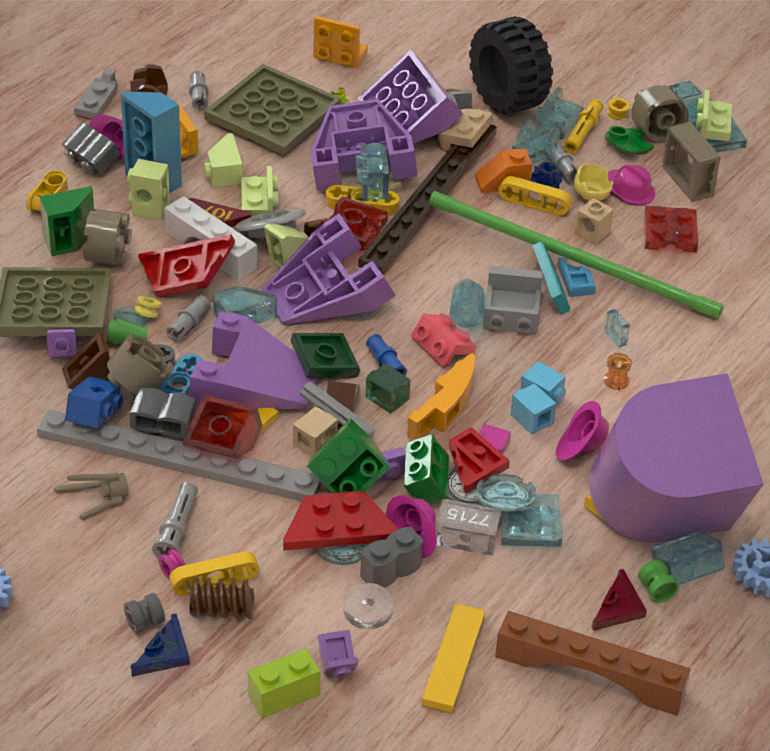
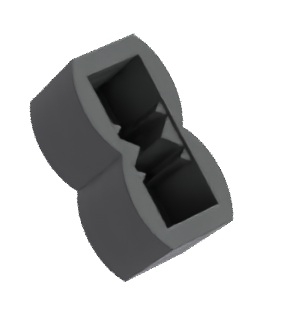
(90, 149)
(162, 412)
(392, 557)

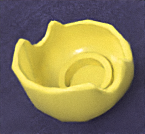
(592, 182)

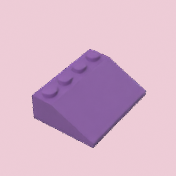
(415, 98)

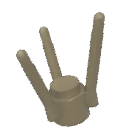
(111, 485)

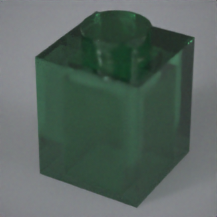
(387, 388)

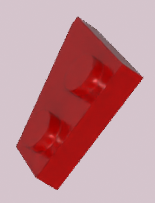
(475, 459)

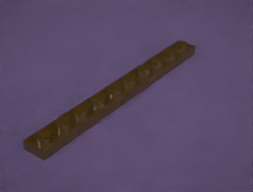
(417, 208)

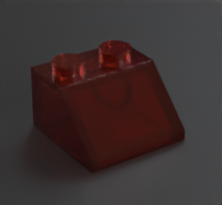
(224, 427)

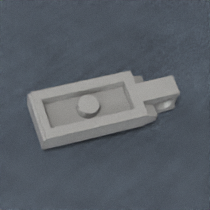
(97, 95)

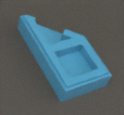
(576, 279)

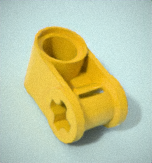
(53, 182)

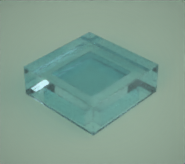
(616, 328)

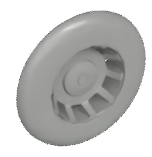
(256, 224)

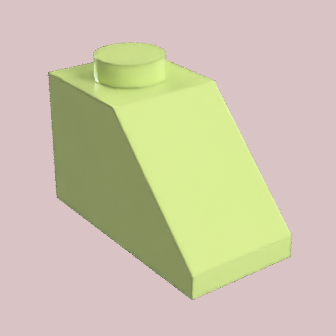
(224, 163)
(283, 242)

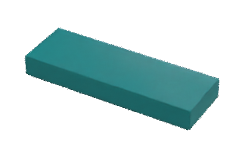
(551, 277)

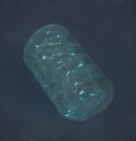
(467, 303)

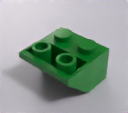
(65, 219)
(348, 460)

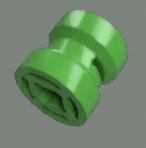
(659, 583)

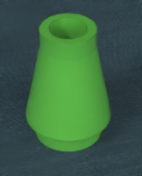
(120, 330)

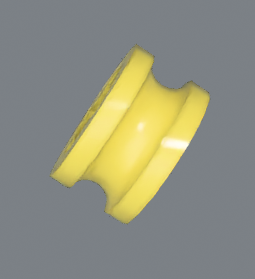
(147, 306)

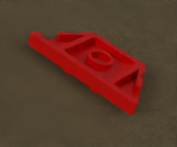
(186, 265)
(337, 521)

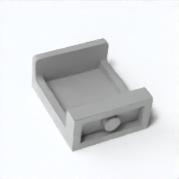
(513, 300)

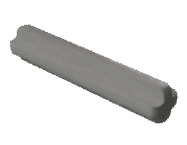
(330, 405)

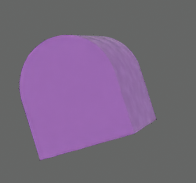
(676, 462)

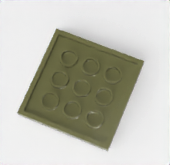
(272, 109)
(53, 300)

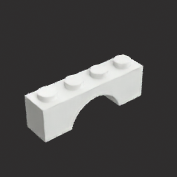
(187, 220)

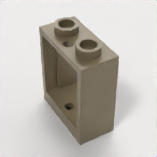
(694, 179)

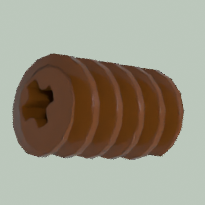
(221, 598)

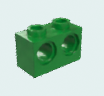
(426, 469)

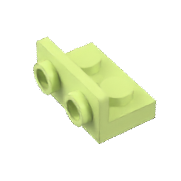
(714, 118)
(259, 193)

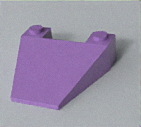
(356, 124)
(318, 286)
(258, 370)

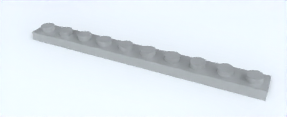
(175, 456)

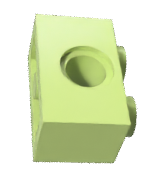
(149, 189)

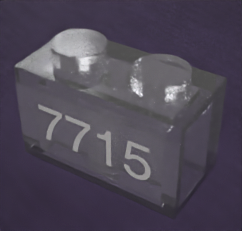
(467, 527)

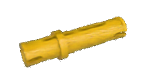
(586, 120)

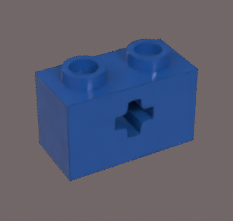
(93, 402)

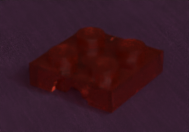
(362, 220)
(672, 227)

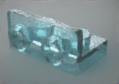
(559, 110)
(537, 141)
(691, 556)

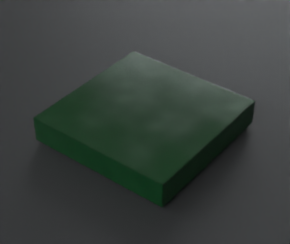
(325, 355)

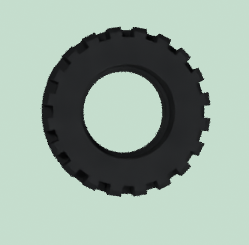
(511, 65)

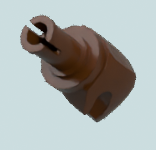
(149, 79)

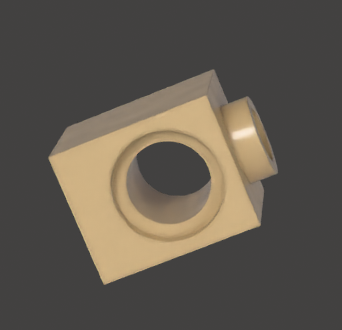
(594, 221)
(314, 430)

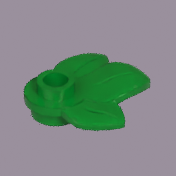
(627, 140)

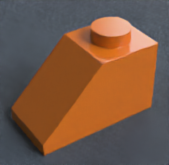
(505, 164)

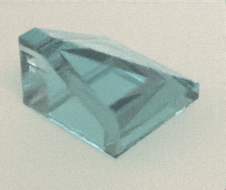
(129, 315)

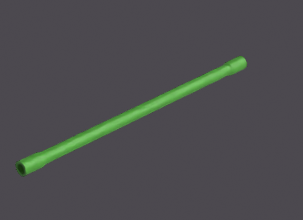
(699, 303)

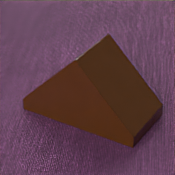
(88, 362)
(344, 393)

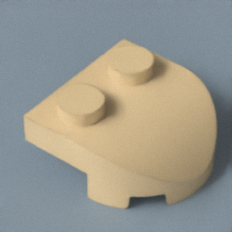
(466, 130)

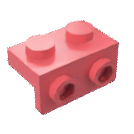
(442, 338)

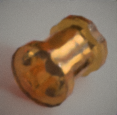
(614, 370)

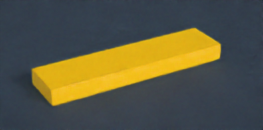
(453, 658)

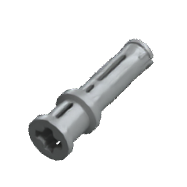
(185, 497)

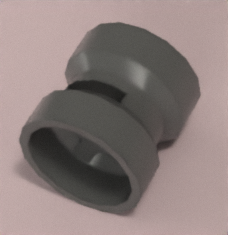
(144, 612)

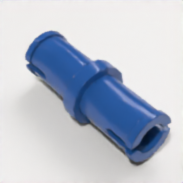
(384, 353)

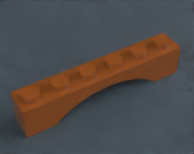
(649, 678)

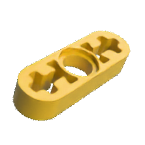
(335, 192)
(550, 206)
(242, 566)

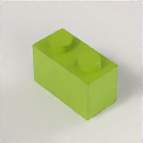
(283, 683)

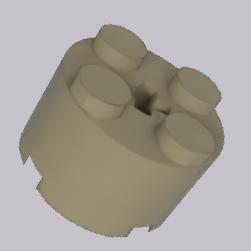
(657, 110)
(106, 237)
(138, 365)

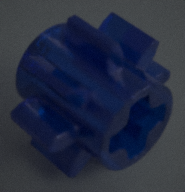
(547, 175)

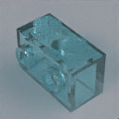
(373, 171)

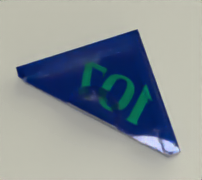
(164, 650)

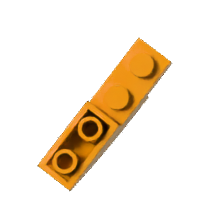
(448, 402)

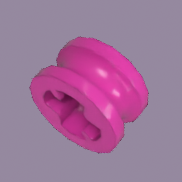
(170, 562)

